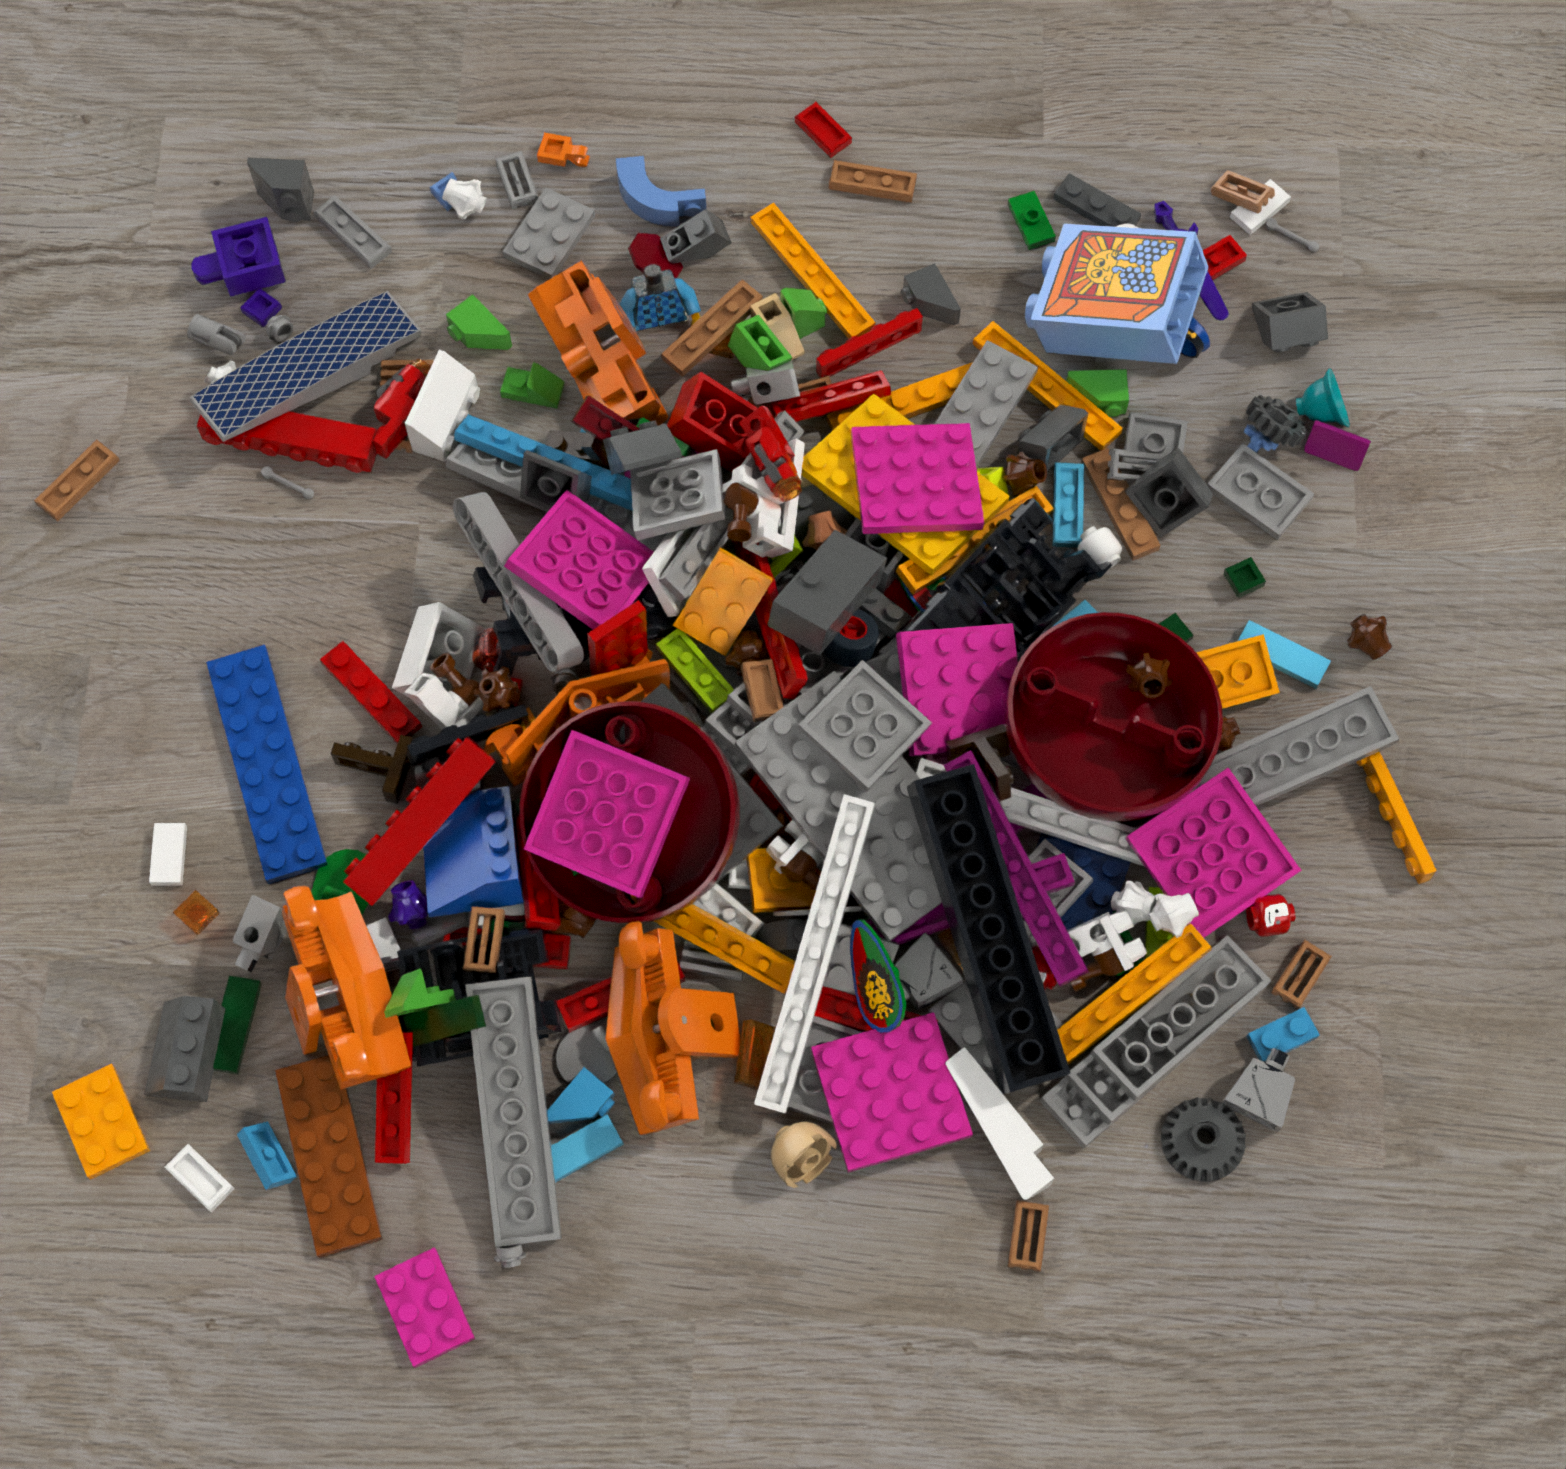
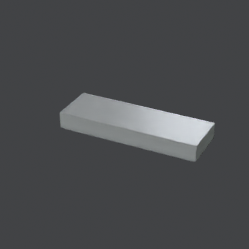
(352, 231)

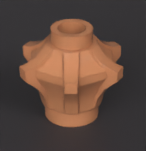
(820, 528)

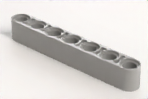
(533, 610)

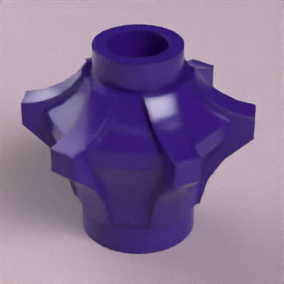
(408, 905)

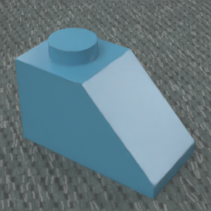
(582, 1100)

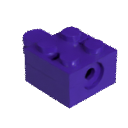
(243, 258)

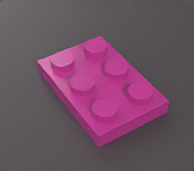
(424, 1307)

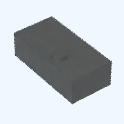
(826, 592)

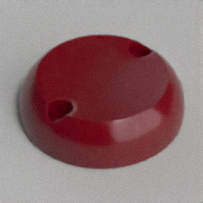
(1095, 740)
(701, 831)

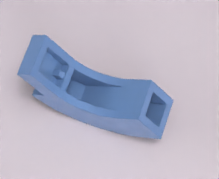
(651, 202)

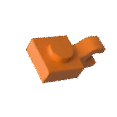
(558, 149)

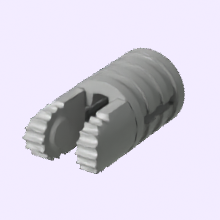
(215, 334)

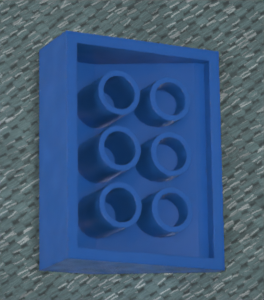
(474, 856)

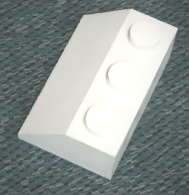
(441, 407)
(435, 632)

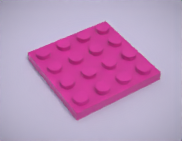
(916, 478)
(582, 561)
(956, 680)
(606, 813)
(1215, 851)
(891, 1093)

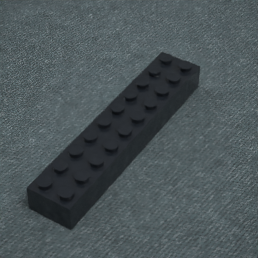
(988, 929)

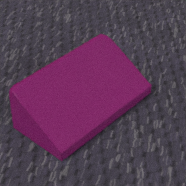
(1336, 445)

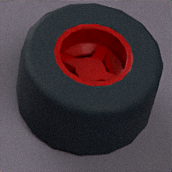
(854, 641)

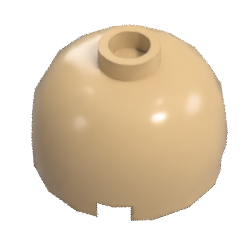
(801, 1152)

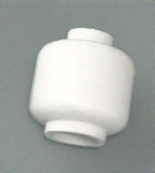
(1101, 545)

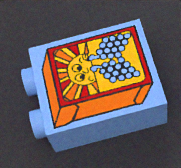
(1118, 292)

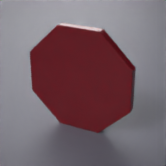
(648, 250)

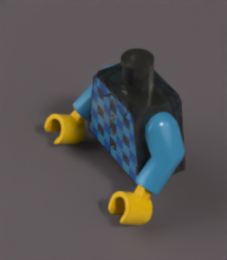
(659, 300)

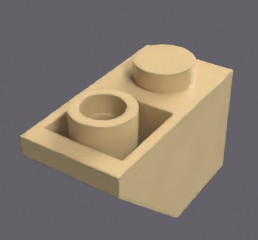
(780, 323)

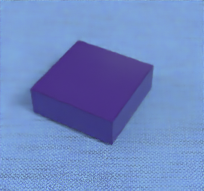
(261, 307)

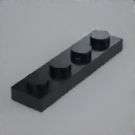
(478, 729)

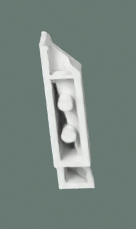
(1002, 1124)

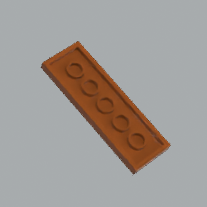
(328, 1157)

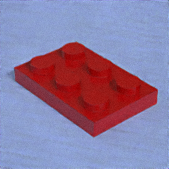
(619, 640)

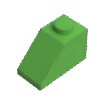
(804, 309)
(477, 326)
(757, 345)
(1103, 388)

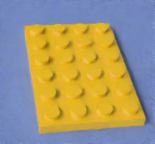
(833, 471)

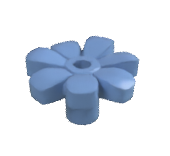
(1258, 440)

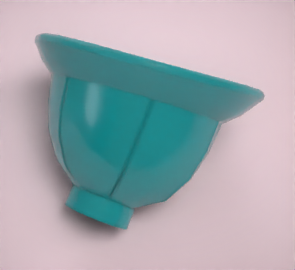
(1323, 401)

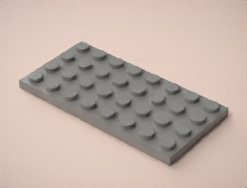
(893, 871)

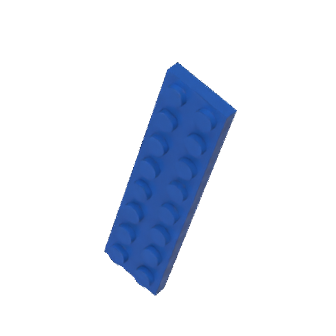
(266, 764)

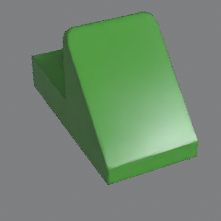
(533, 386)
(413, 995)

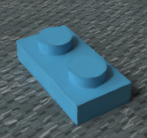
(1283, 1034)
(266, 1155)

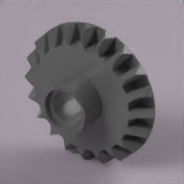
(1193, 1157)

